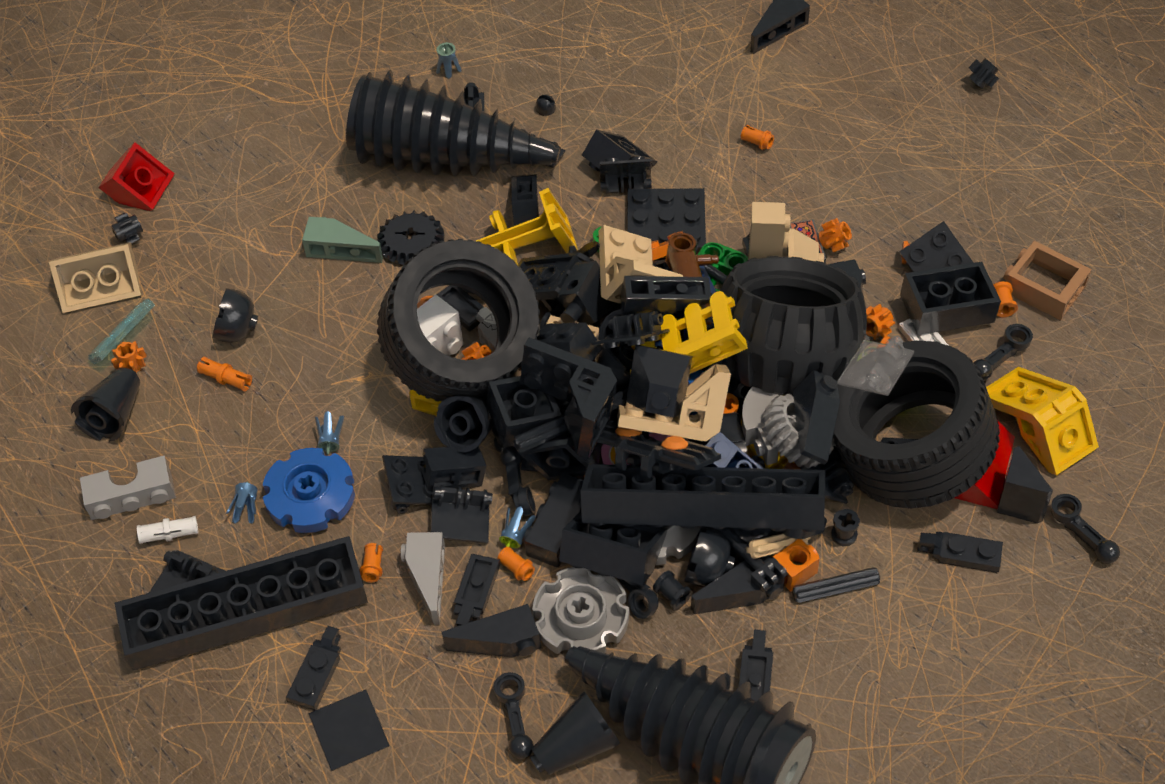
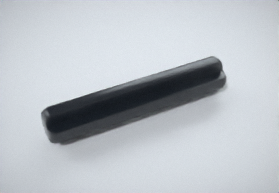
(836, 585)

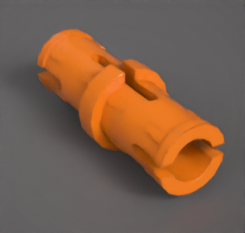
(224, 373)

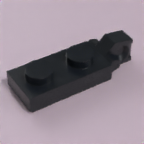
(962, 550)
(475, 588)
(757, 665)
(316, 670)

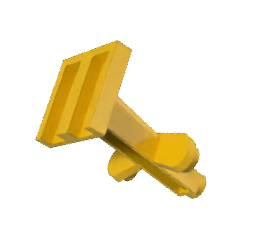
(549, 224)

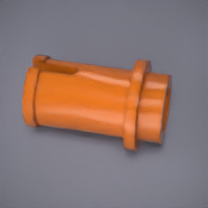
(757, 137)
(522, 568)
(371, 569)

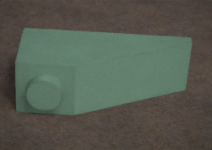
(335, 240)

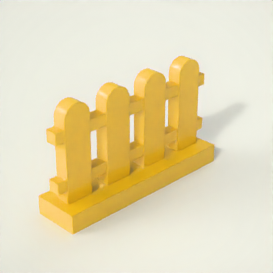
(703, 345)

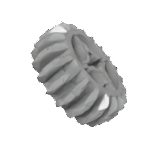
(781, 430)

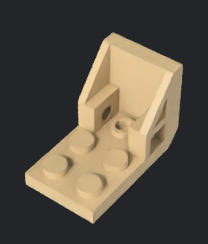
(623, 256)
(704, 395)

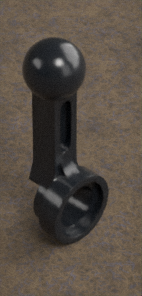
(1006, 350)
(521, 495)
(1106, 550)
(636, 597)
(520, 743)

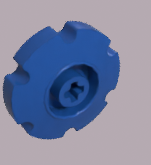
(308, 490)

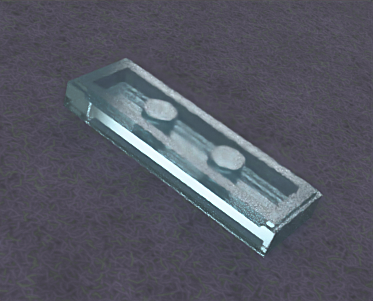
(120, 331)

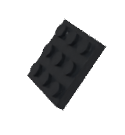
(666, 212)

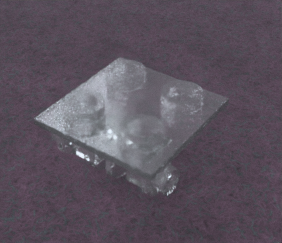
(876, 366)

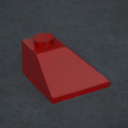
(137, 179)

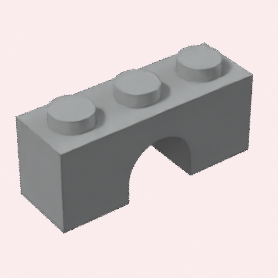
(150, 487)

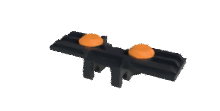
(639, 448)

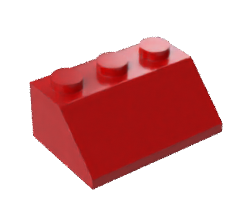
(989, 488)

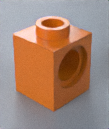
(802, 553)

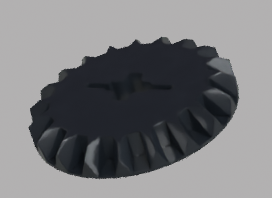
(395, 232)

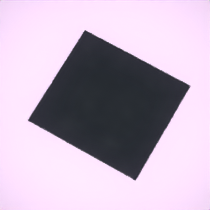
(348, 729)

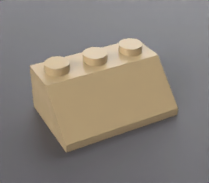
(96, 277)

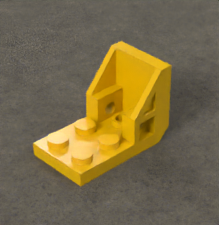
(1049, 416)

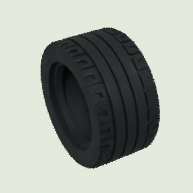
(481, 271)
(937, 464)

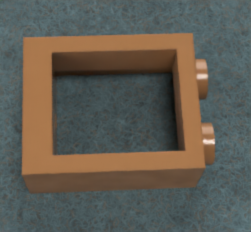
(1039, 296)

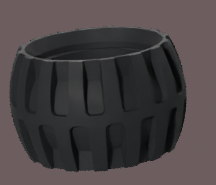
(794, 321)

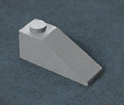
(425, 564)

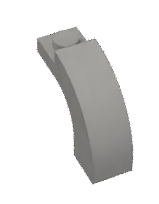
(753, 407)

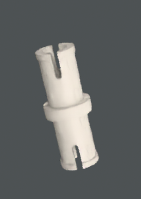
(167, 529)

